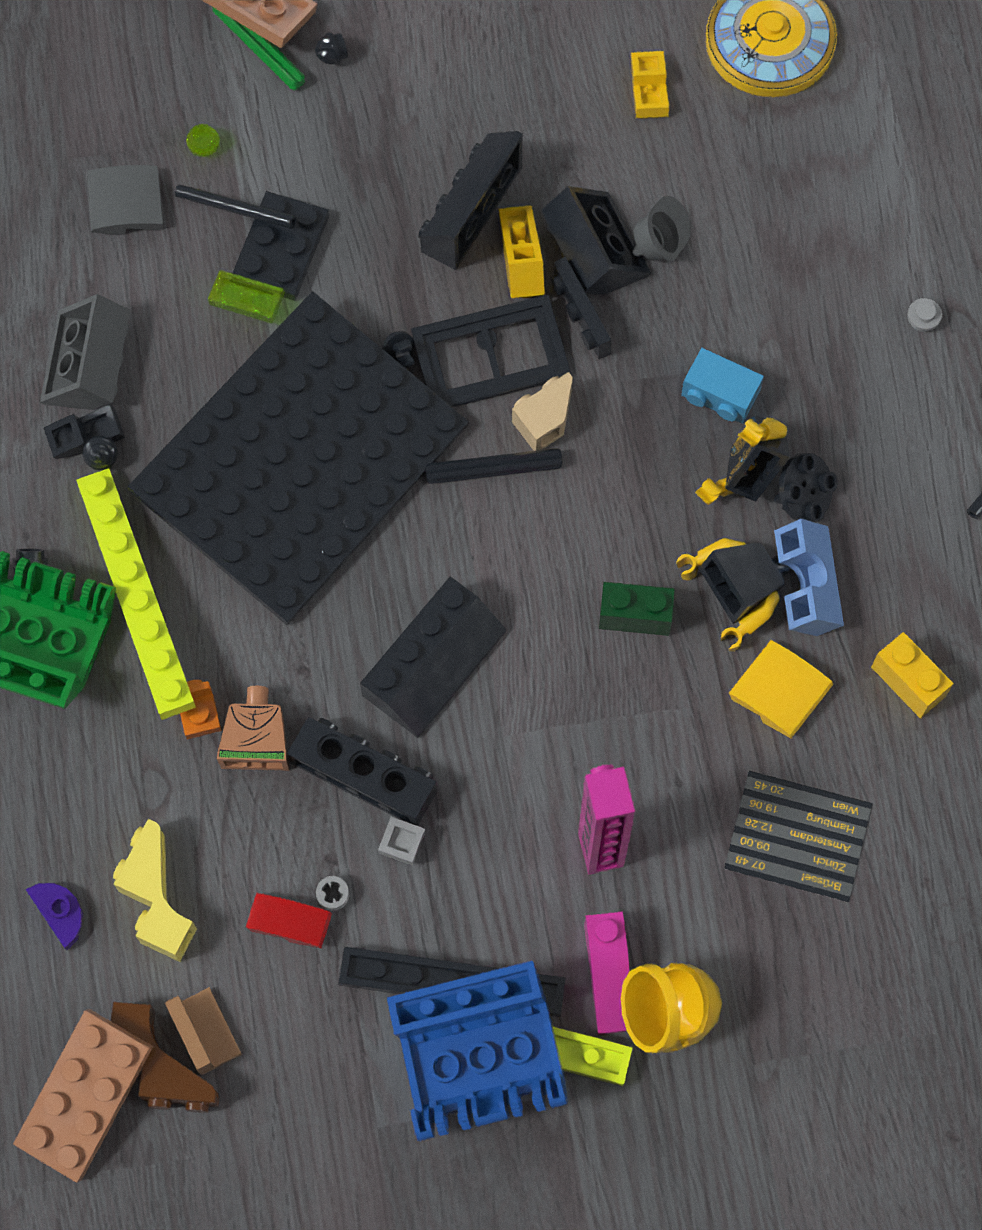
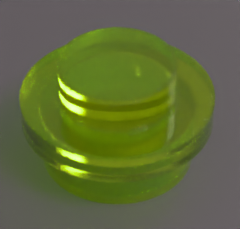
(203, 140)

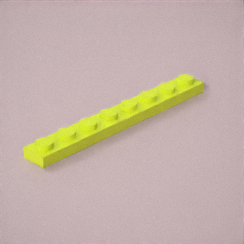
(136, 594)

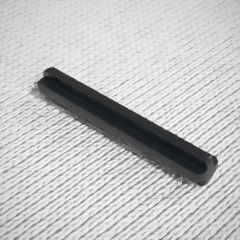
(494, 465)

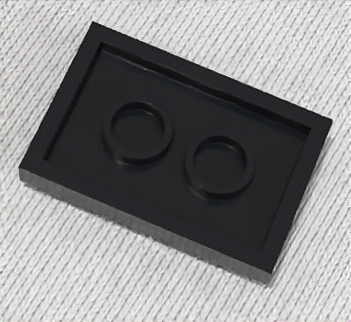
(279, 253)

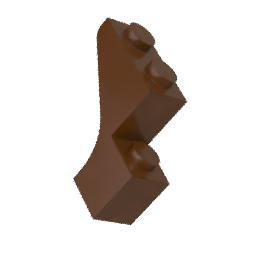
(162, 1077)

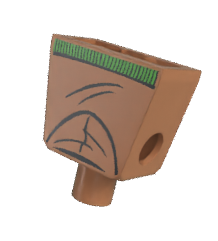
(254, 735)

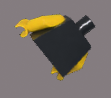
(753, 461)
(742, 581)

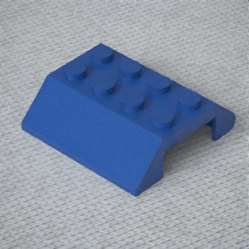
(478, 1048)

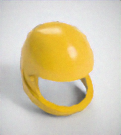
(669, 1006)

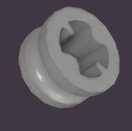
(343, 890)

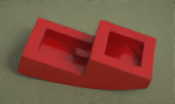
(288, 920)

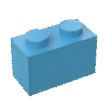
(721, 386)

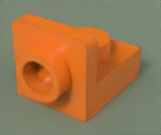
(203, 718)

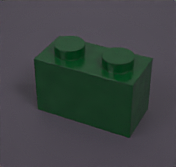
(636, 608)

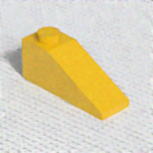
(521, 252)

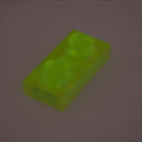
(246, 296)

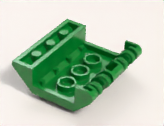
(46, 634)

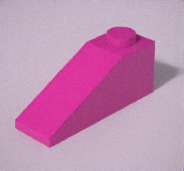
(608, 968)

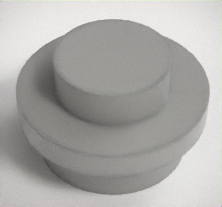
(924, 314)

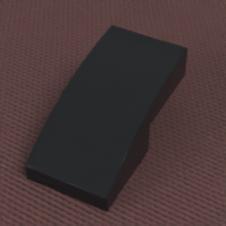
(71, 433)

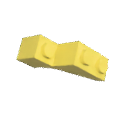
(144, 880)

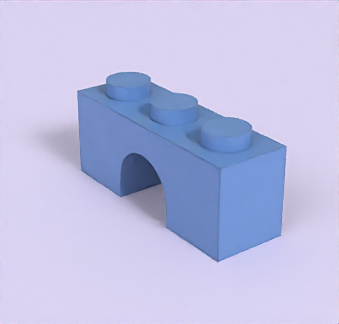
(808, 551)

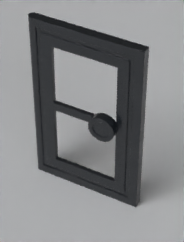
(482, 322)

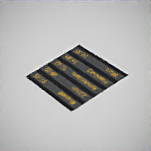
(798, 836)

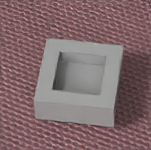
(401, 841)

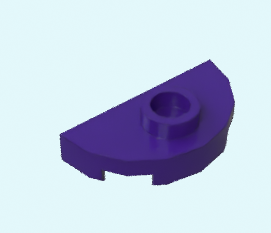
(59, 909)

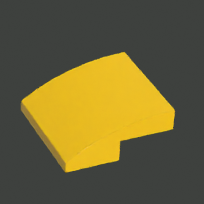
(781, 689)

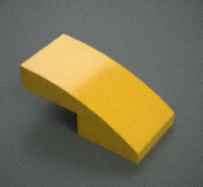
(649, 84)

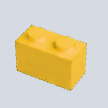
(912, 675)

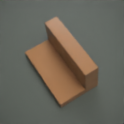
(203, 1030)

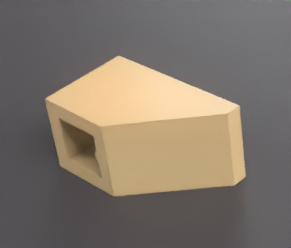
(544, 415)

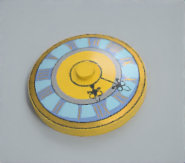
(771, 44)

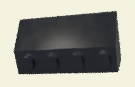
(472, 198)
(432, 657)

